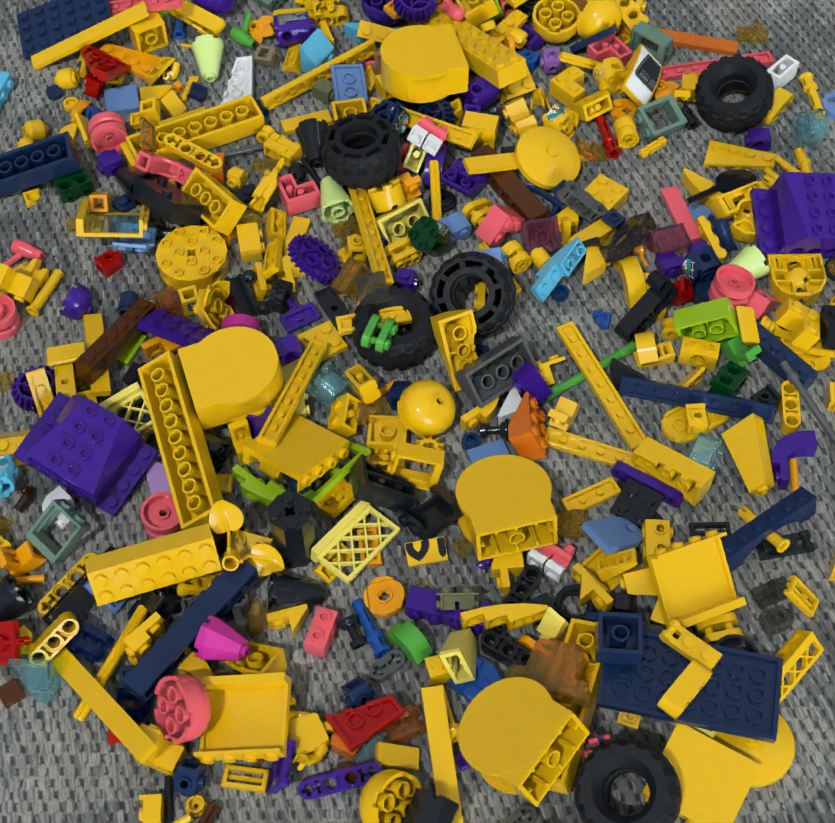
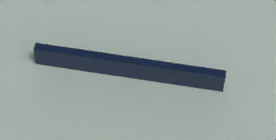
(682, 395)

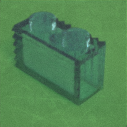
(707, 450)

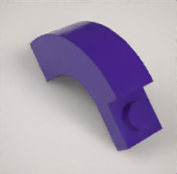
(440, 157)
(791, 446)

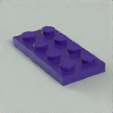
(173, 328)

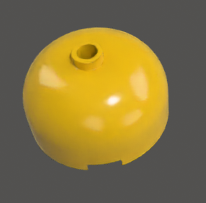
(598, 16)
(555, 20)
(426, 408)
(385, 796)

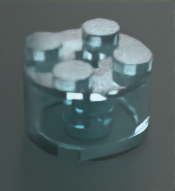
(811, 127)
(326, 385)

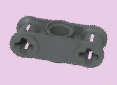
(581, 202)

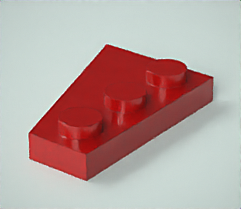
(364, 722)

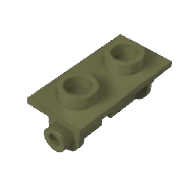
(465, 599)

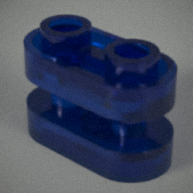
(91, 652)

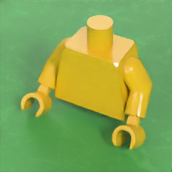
(310, 737)

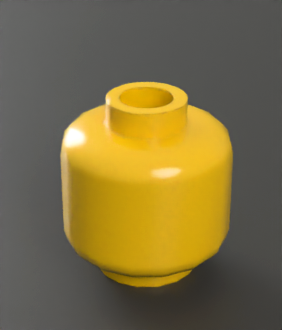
(67, 78)
(35, 130)

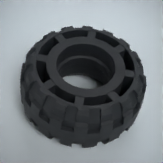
(730, 75)
(361, 150)
(486, 267)
(404, 350)
(624, 757)

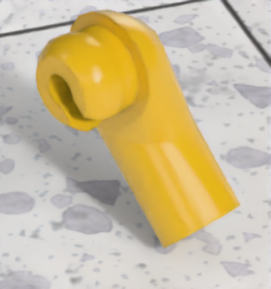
(171, 74)

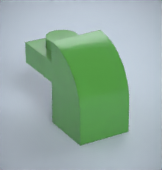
(737, 352)
(410, 640)

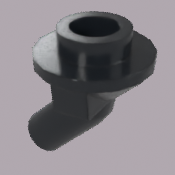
(297, 170)

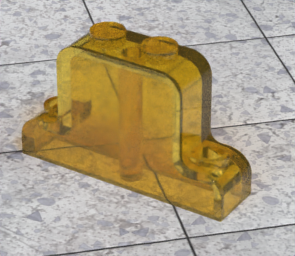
(558, 669)

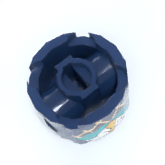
(394, 113)
(701, 265)

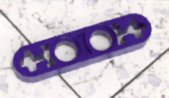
(671, 495)
(341, 782)

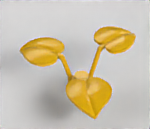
(264, 557)

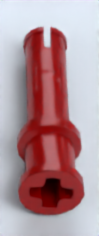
(609, 142)

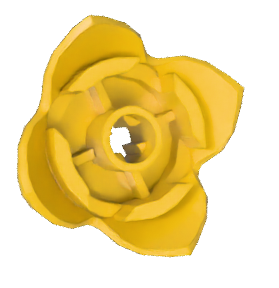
(211, 304)

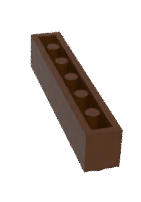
(513, 190)
(112, 342)

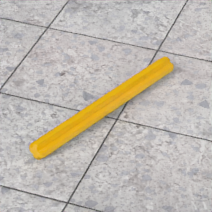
(113, 658)

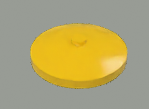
(546, 157)
(773, 757)

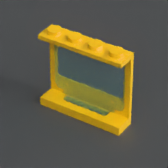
(110, 223)

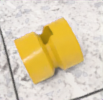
(626, 132)
(517, 257)

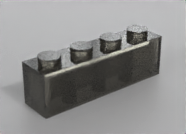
(627, 237)

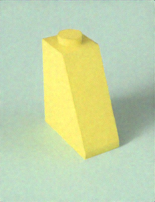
(460, 655)

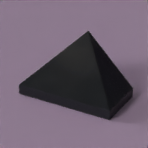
(618, 369)

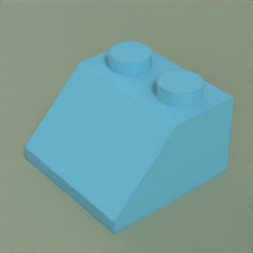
(316, 51)

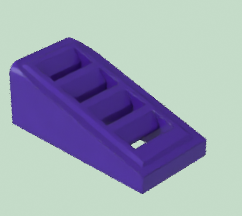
(534, 40)

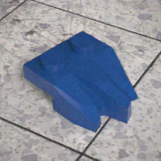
(485, 675)

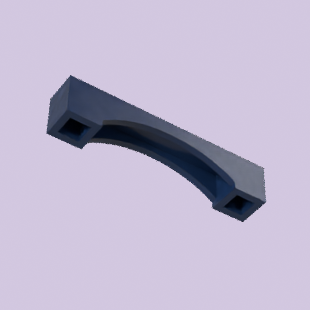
(795, 507)

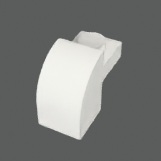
(60, 520)

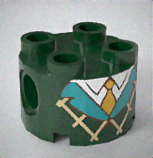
(429, 236)

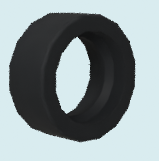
(571, 590)

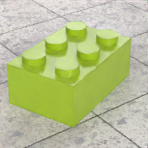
(708, 320)

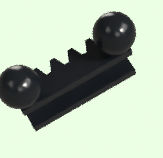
(242, 297)

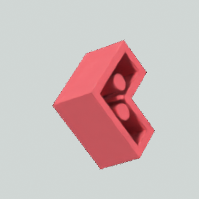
(609, 47)
(297, 197)
(497, 224)

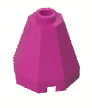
(220, 642)

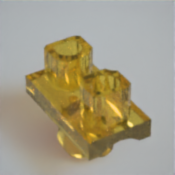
(344, 231)

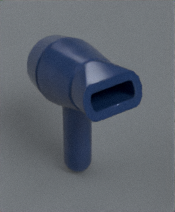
(723, 232)

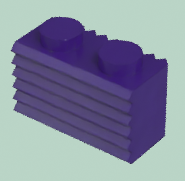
(529, 379)

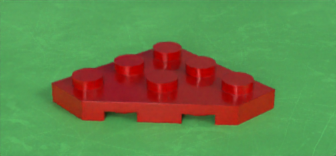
(102, 64)

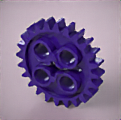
(314, 258)

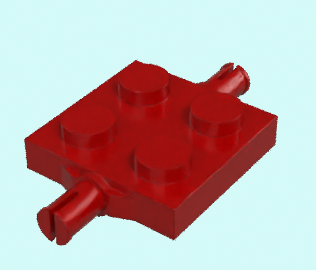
(11, 641)

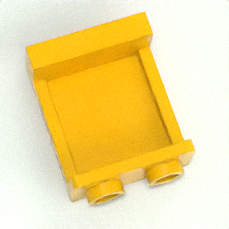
(590, 566)

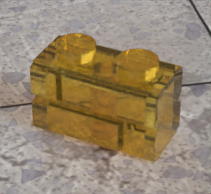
(344, 282)

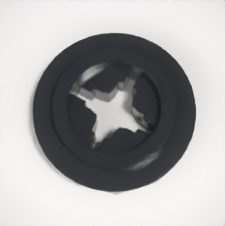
(449, 198)

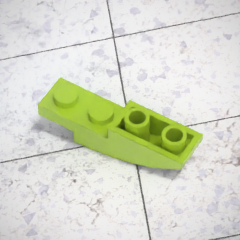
(256, 488)

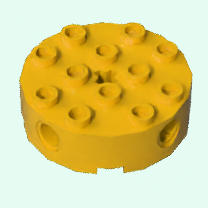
(192, 257)

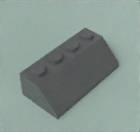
(490, 374)

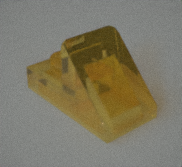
(757, 34)

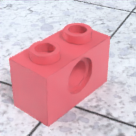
(321, 632)

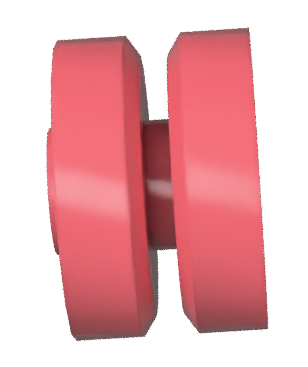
(107, 131)
(734, 283)
(9, 317)
(160, 515)

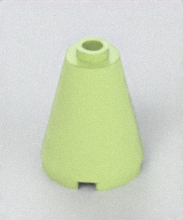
(208, 55)
(334, 202)
(752, 260)

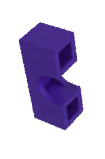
(670, 264)

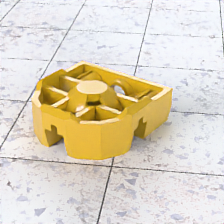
(724, 207)
(788, 277)

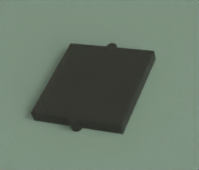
(372, 288)

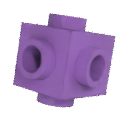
(550, 60)

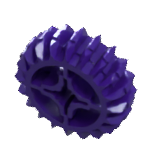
(415, 9)
(22, 387)

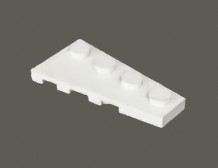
(241, 80)

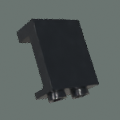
(431, 515)

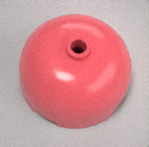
(182, 708)

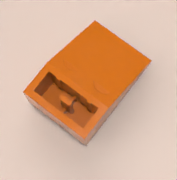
(528, 430)

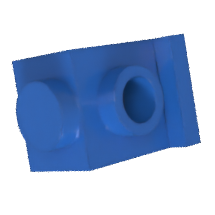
(532, 59)

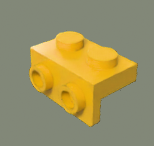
(336, 500)

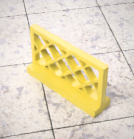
(128, 397)
(340, 533)

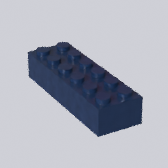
(38, 163)

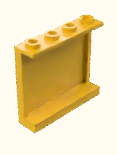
(302, 453)
(694, 580)
(246, 718)
(710, 776)

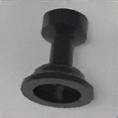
(502, 429)
(349, 624)

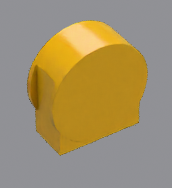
(423, 63)
(232, 375)
(506, 506)
(519, 737)

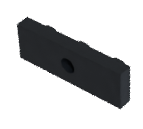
(330, 304)

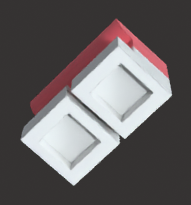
(428, 132)
(552, 560)

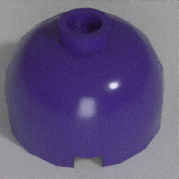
(77, 302)

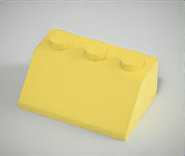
(397, 222)

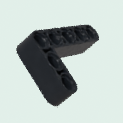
(498, 635)

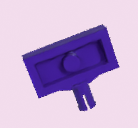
(299, 316)

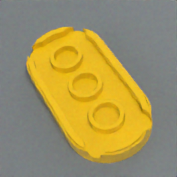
(675, 427)

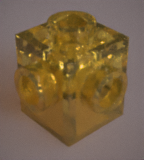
(570, 523)

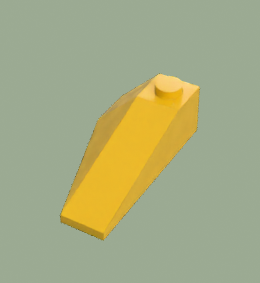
(455, 339)
(261, 660)

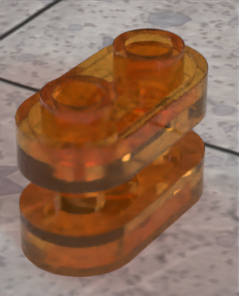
(406, 733)

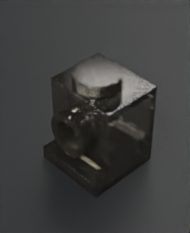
(771, 624)

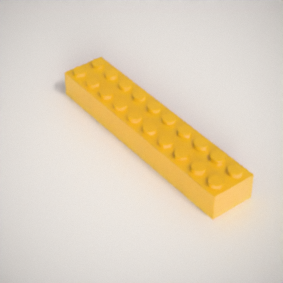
(483, 53)
(180, 440)

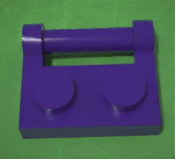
(280, 770)

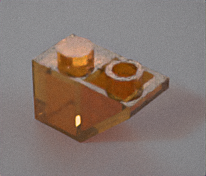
(168, 301)

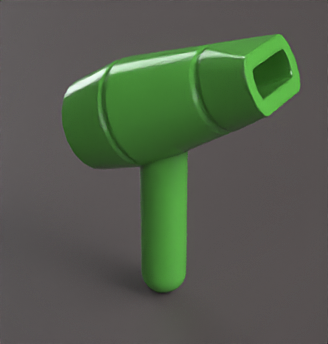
(241, 36)

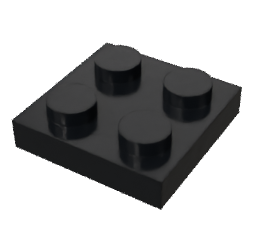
(636, 503)

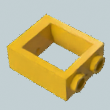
(420, 454)

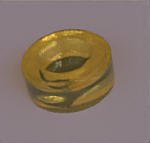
(462, 547)

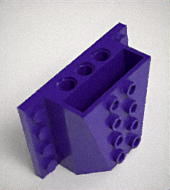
(796, 215)
(87, 451)

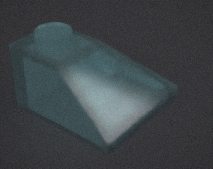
(37, 677)

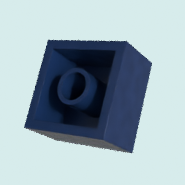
(618, 638)

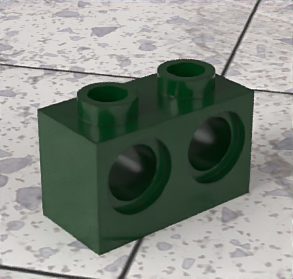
(73, 185)
(729, 379)

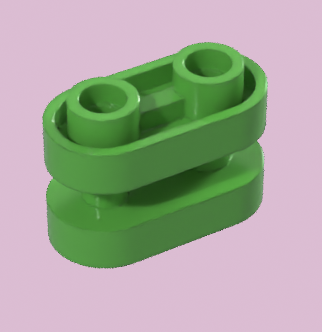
(383, 341)

